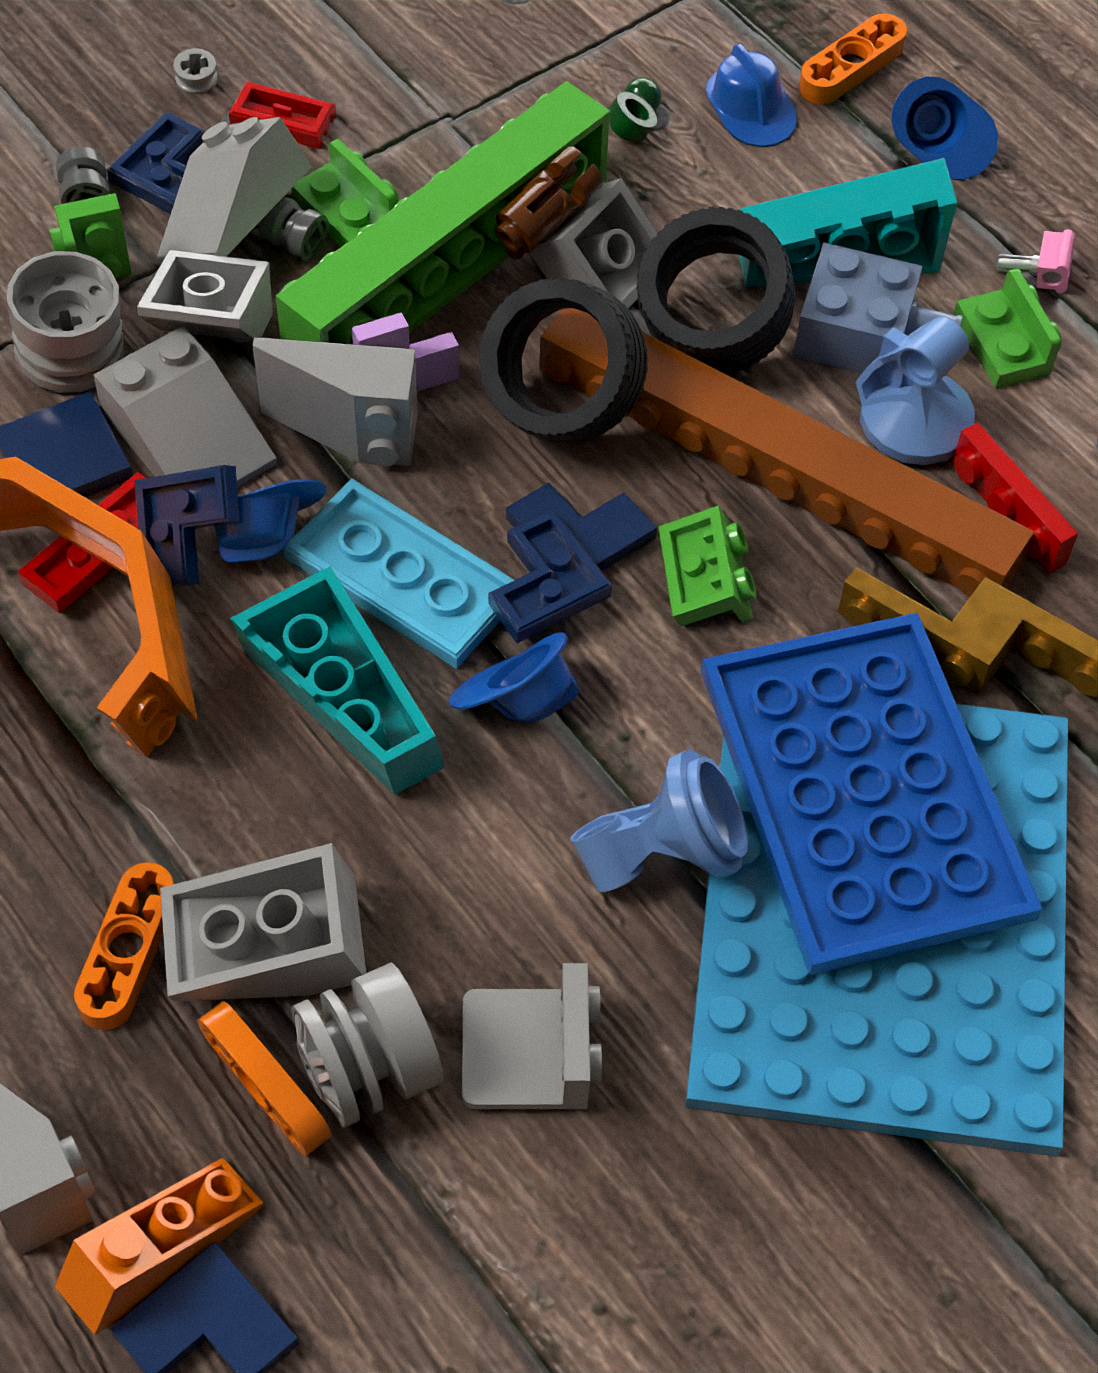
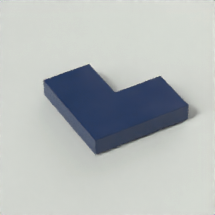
(157, 161)
(177, 505)
(604, 533)
(559, 583)
(207, 1303)

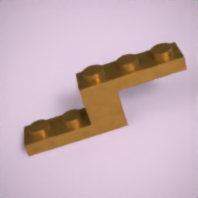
(982, 632)

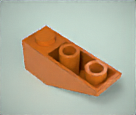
(147, 1245)

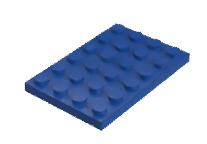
(867, 793)

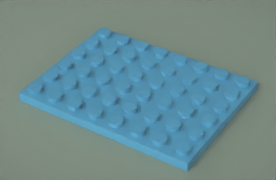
(913, 1043)

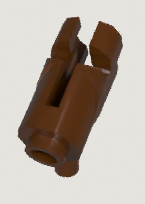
(545, 205)

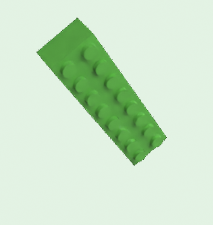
(446, 230)

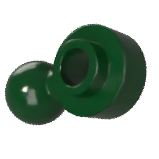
(633, 110)

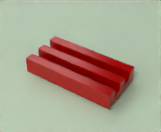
(303, 129)

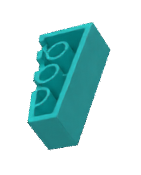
(888, 214)
(337, 671)

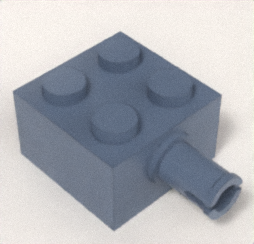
(855, 304)

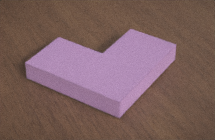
(435, 358)

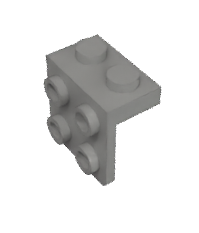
(531, 1045)

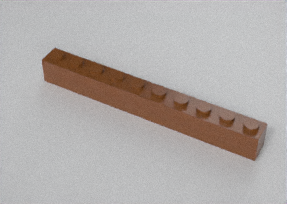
(799, 459)

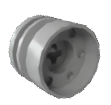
(65, 320)
(373, 1042)

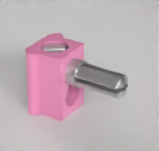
(1051, 266)

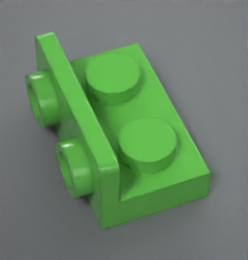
(345, 193)
(95, 230)
(1010, 332)
(706, 567)

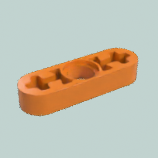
(846, 75)
(131, 970)
(264, 1078)

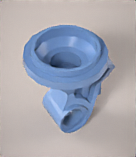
(908, 400)
(689, 819)

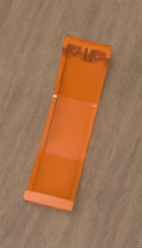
(157, 678)

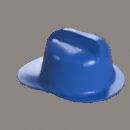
(751, 99)
(943, 122)
(266, 520)
(523, 686)

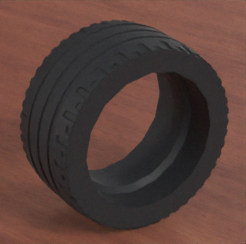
(702, 235)
(505, 344)

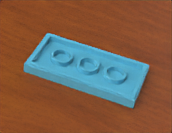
(401, 571)

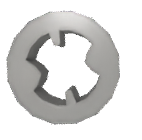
(195, 59)

